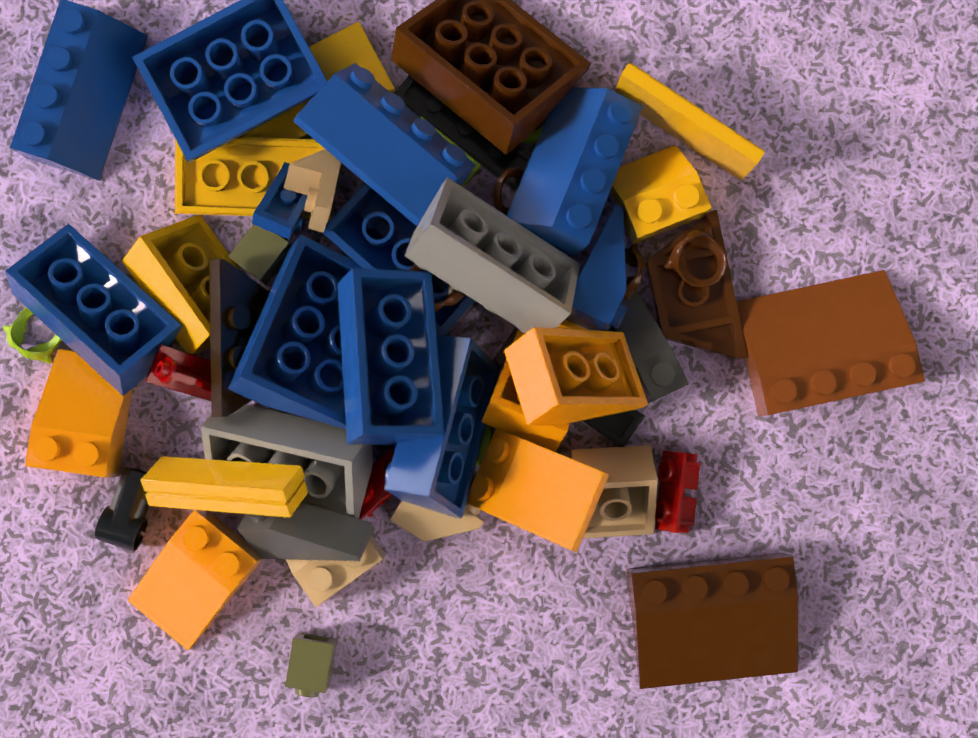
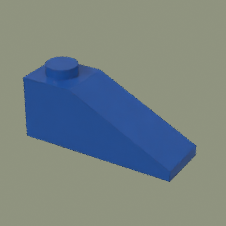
(603, 280)

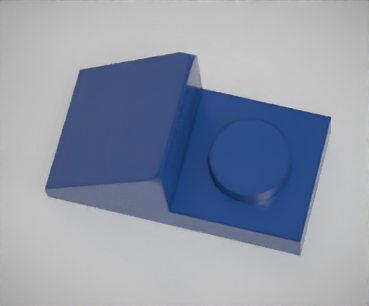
(281, 209)

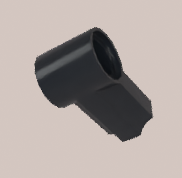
(125, 517)

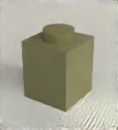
(260, 253)
(310, 664)

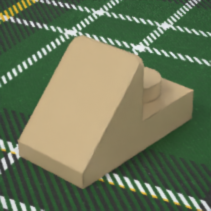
(317, 179)

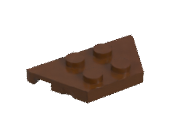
(695, 315)

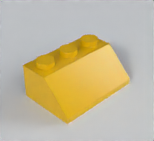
(176, 274)

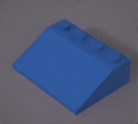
(230, 74)
(296, 343)

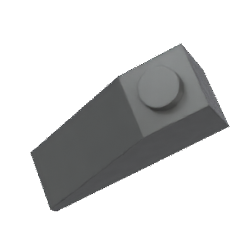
(650, 351)
(307, 535)

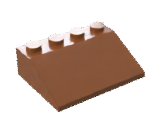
(827, 343)

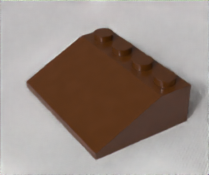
(488, 65)
(714, 619)

